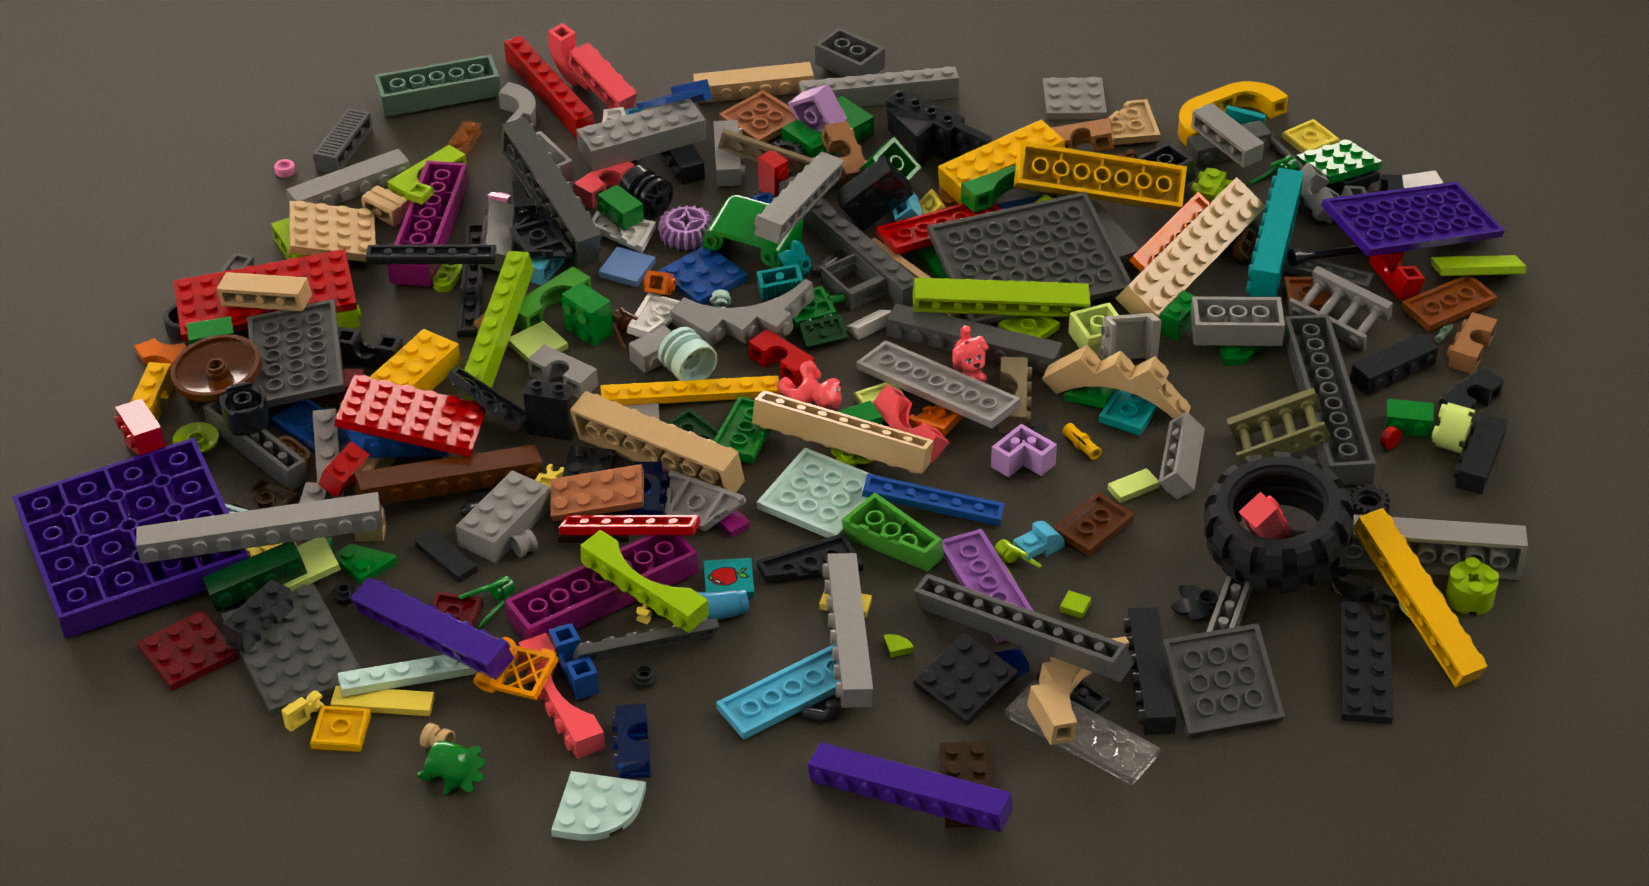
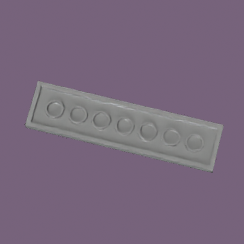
(939, 384)

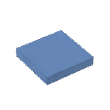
(626, 267)

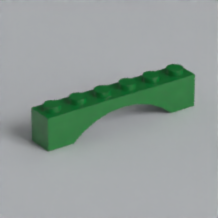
(985, 190)

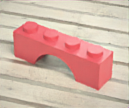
(895, 411)

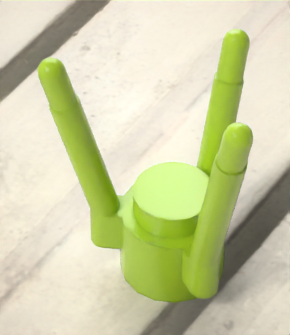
(1009, 554)

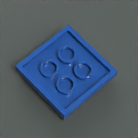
(703, 273)

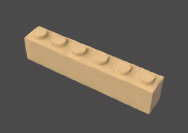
(746, 82)

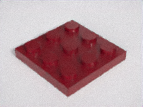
(187, 650)

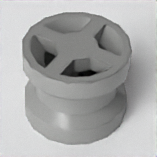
(524, 543)

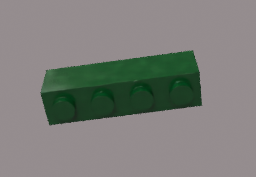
(250, 575)

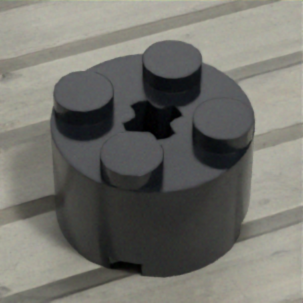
(244, 408)

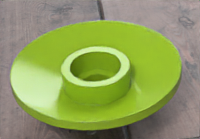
(204, 434)

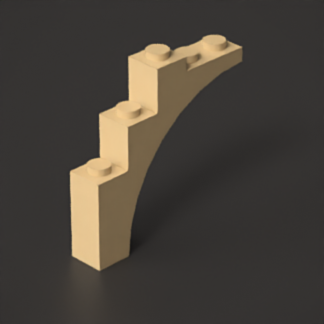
(1117, 372)
(1051, 698)

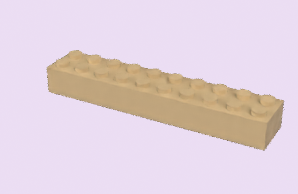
(1192, 250)

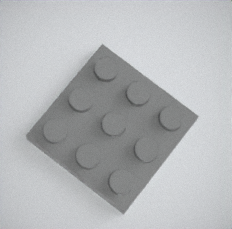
(1074, 98)

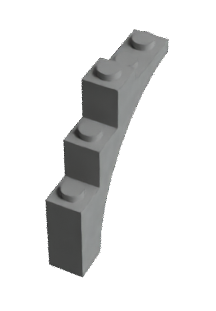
(743, 322)

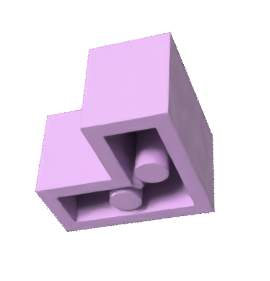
(1024, 449)

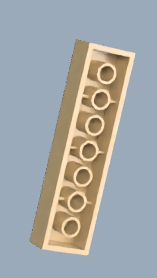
(651, 440)

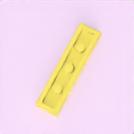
(388, 701)

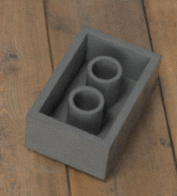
(849, 54)

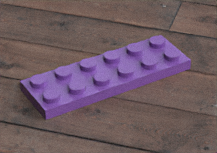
(981, 568)

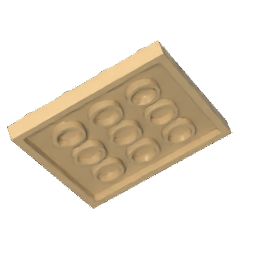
(330, 228)

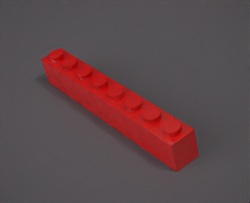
(547, 85)

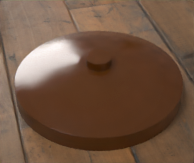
(213, 365)

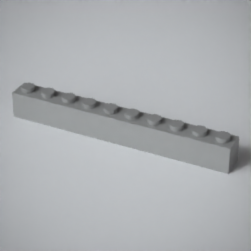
(259, 527)

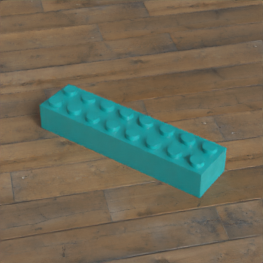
(1275, 234)

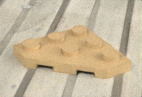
(1134, 123)

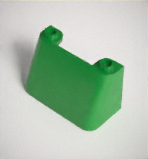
(736, 222)

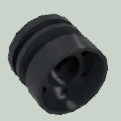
(649, 189)

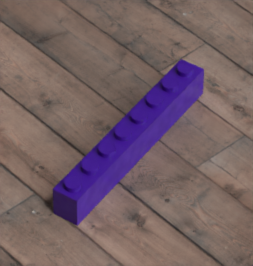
(433, 628)
(910, 787)

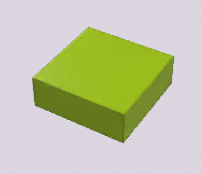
(419, 193)
(1075, 604)

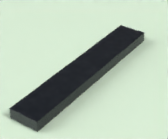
(431, 254)

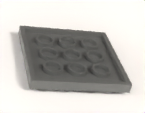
(1222, 679)

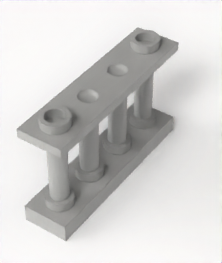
(1349, 292)

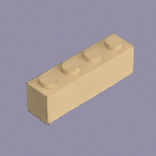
(264, 291)

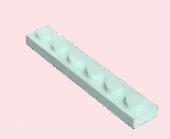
(401, 674)

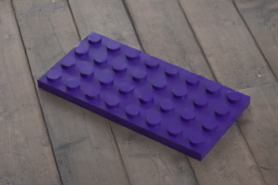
(1412, 218)

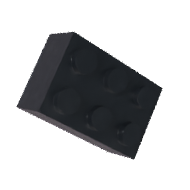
(874, 193)

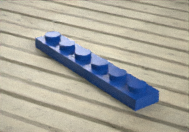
(934, 499)

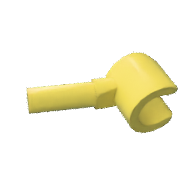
(644, 615)

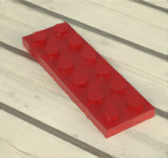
(912, 232)

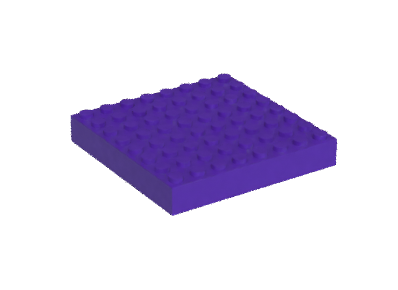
(88, 528)

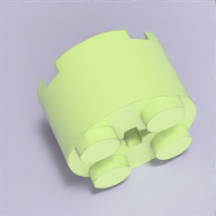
(1453, 428)

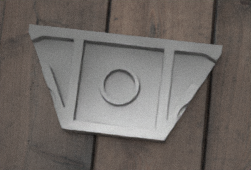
(700, 498)

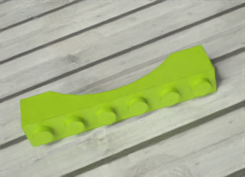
(679, 605)

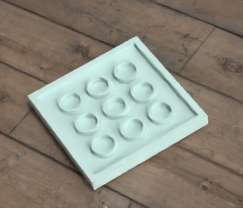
(815, 493)

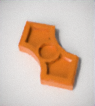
(158, 352)

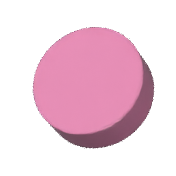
(284, 168)

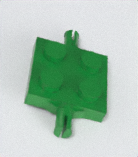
(819, 307)

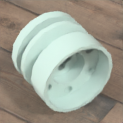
(687, 355)

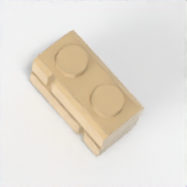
(386, 205)

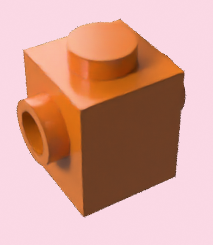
(659, 282)

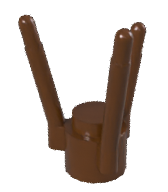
(621, 320)

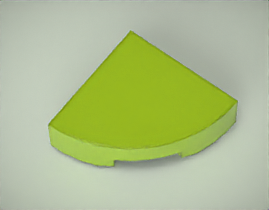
(897, 645)

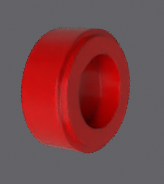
(1390, 438)

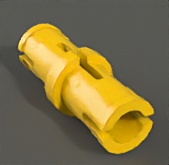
(1089, 449)

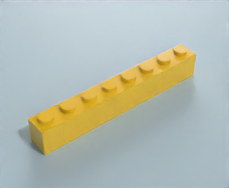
(1420, 597)

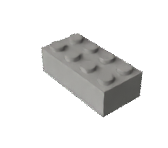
(1237, 321)
(506, 511)

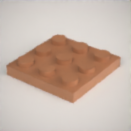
(760, 116)

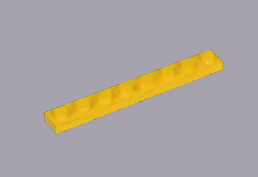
(689, 390)

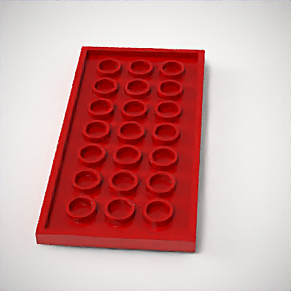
(326, 274)

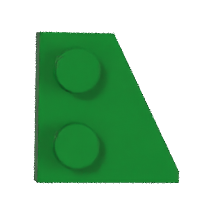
(364, 562)

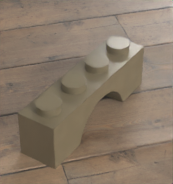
(1014, 379)

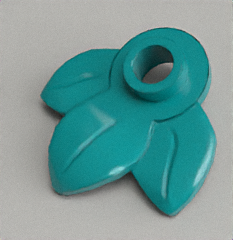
(796, 255)

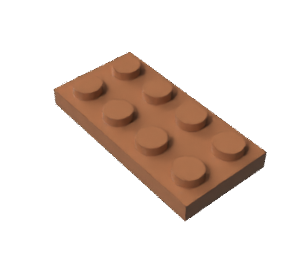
(597, 492)

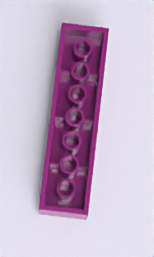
(431, 221)
(585, 596)

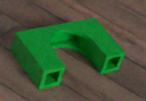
(811, 140)

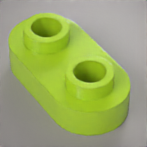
(447, 277)

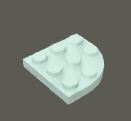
(597, 806)

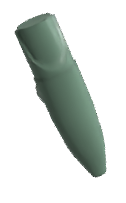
(1444, 332)

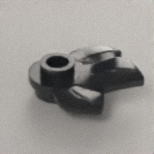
(1195, 602)

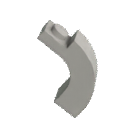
(519, 101)

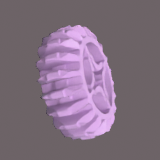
(684, 227)

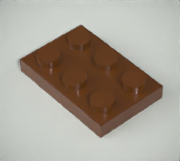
(1094, 523)

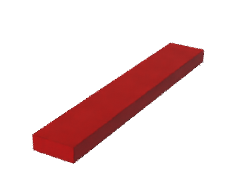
(630, 524)

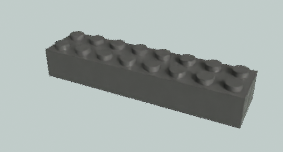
(547, 184)

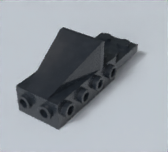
(930, 128)

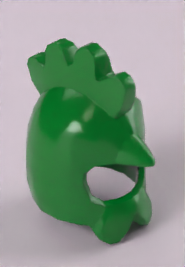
(455, 764)

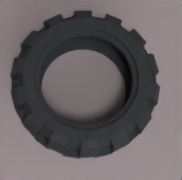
(1279, 561)

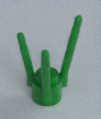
(1286, 163)
(499, 589)

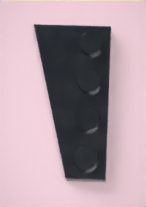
(491, 400)
(804, 560)

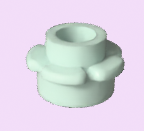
(720, 298)

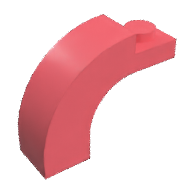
(561, 42)

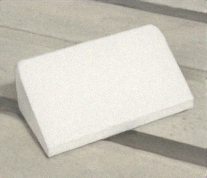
(868, 324)

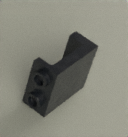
(548, 409)

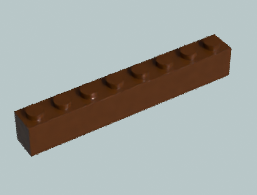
(447, 474)

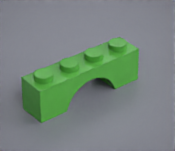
(546, 295)

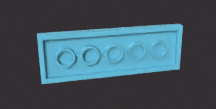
(780, 694)

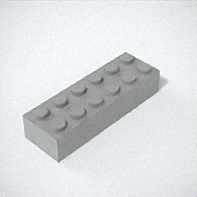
(641, 134)

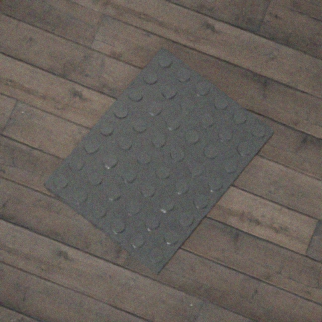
(1032, 242)

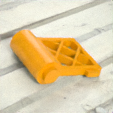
(534, 657)

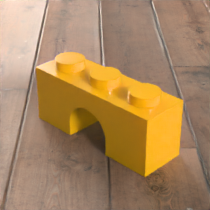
(154, 384)

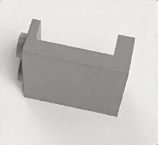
(1132, 334)

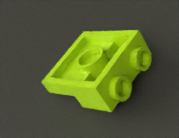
(1210, 183)

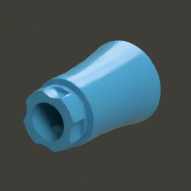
(726, 603)

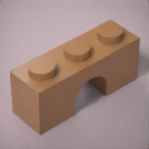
(1094, 132)
(841, 139)
(1469, 343)

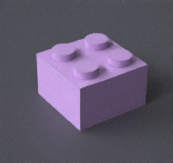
(817, 108)

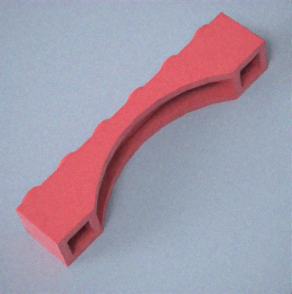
(579, 728)

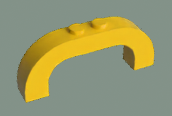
(1238, 94)

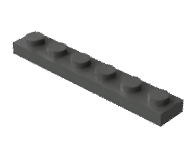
(636, 642)

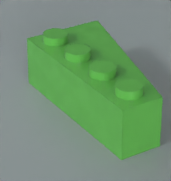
(893, 533)

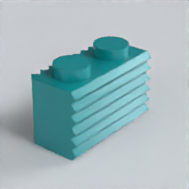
(778, 281)

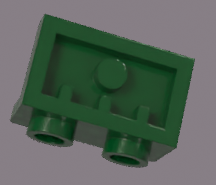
(822, 331)

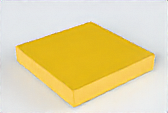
(340, 728)

